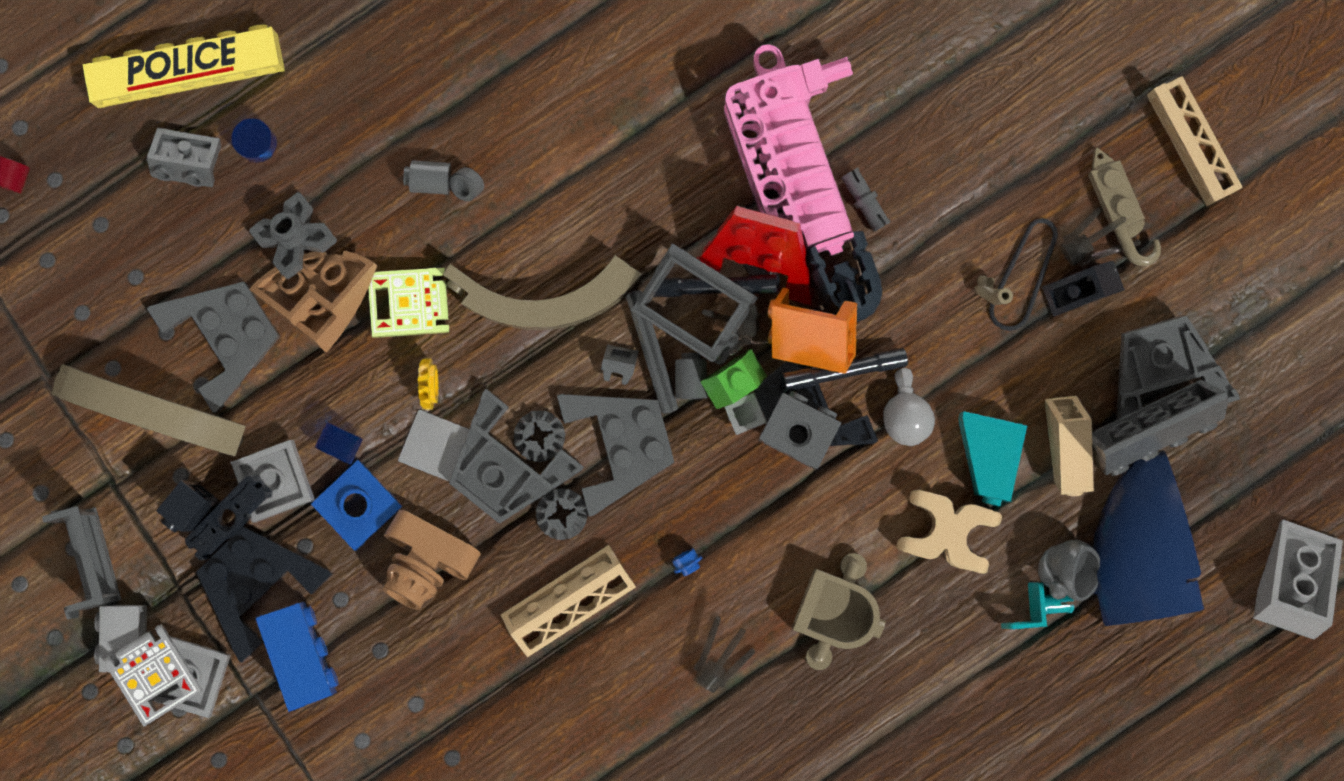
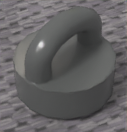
(466, 184)

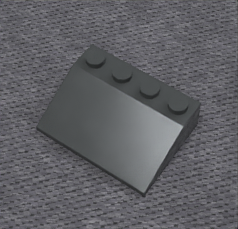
(1157, 426)

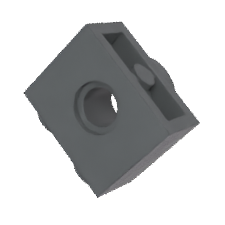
(818, 424)

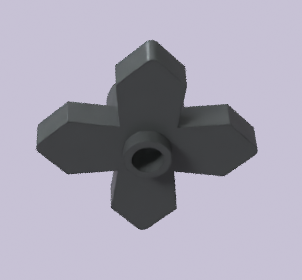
(292, 234)

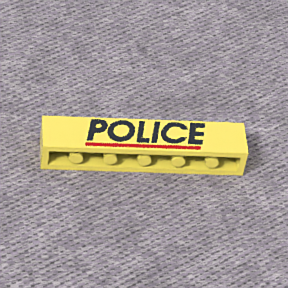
(183, 67)

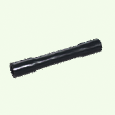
(753, 283)
(810, 376)

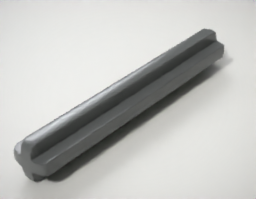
(653, 357)

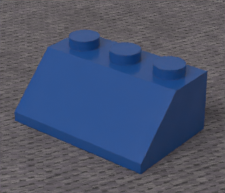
(297, 655)

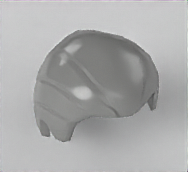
(907, 415)

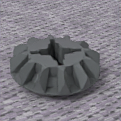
(552, 443)
(568, 500)

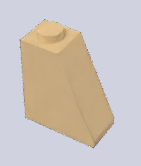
(1070, 445)

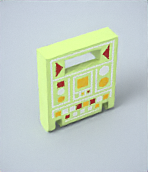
(413, 302)

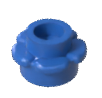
(687, 562)

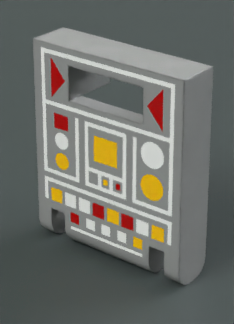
(150, 669)

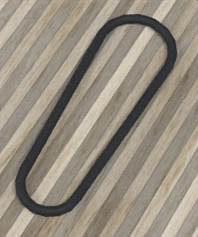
(1040, 278)

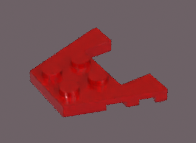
(764, 243)

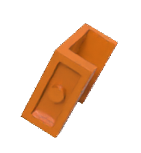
(812, 335)

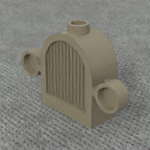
(837, 612)

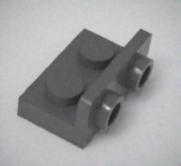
(183, 157)

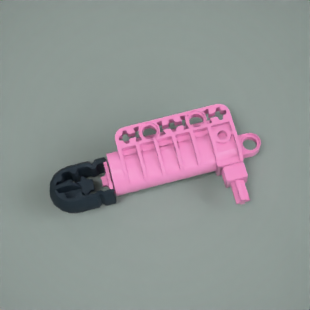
(801, 173)

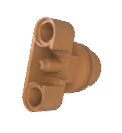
(414, 576)

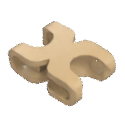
(949, 531)

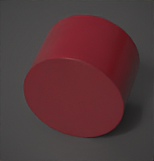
(13, 175)

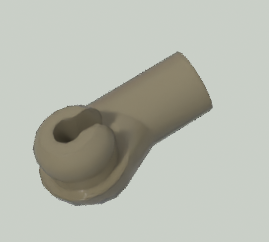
(994, 296)

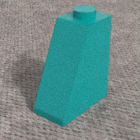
(992, 455)

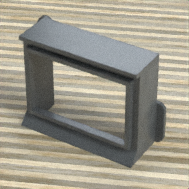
(728, 338)
(90, 556)

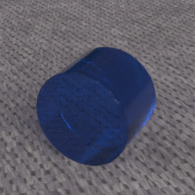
(254, 140)
(339, 443)

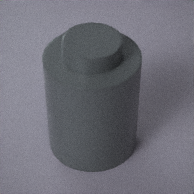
(428, 177)
(688, 374)

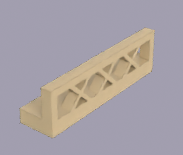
(1188, 145)
(564, 596)

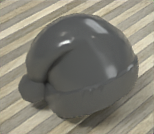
(1070, 570)

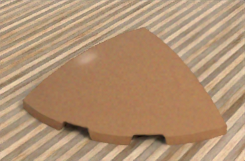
(320, 296)

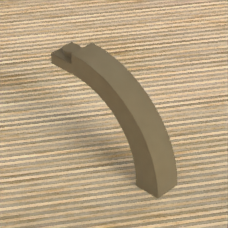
(548, 314)
(147, 410)

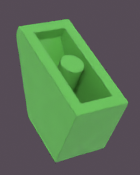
(734, 380)

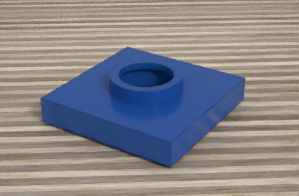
(380, 505)

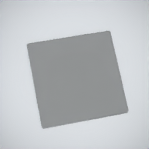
(433, 445)

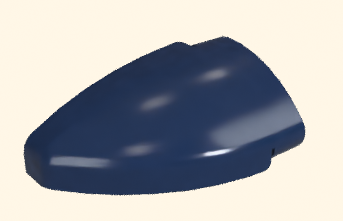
(1146, 548)

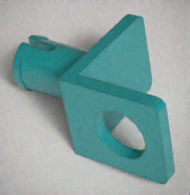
(1040, 606)

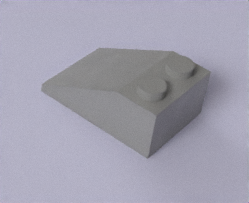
(1300, 581)

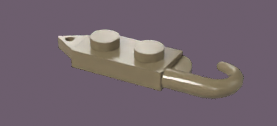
(1120, 201)

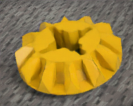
(428, 384)

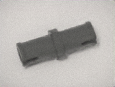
(865, 199)

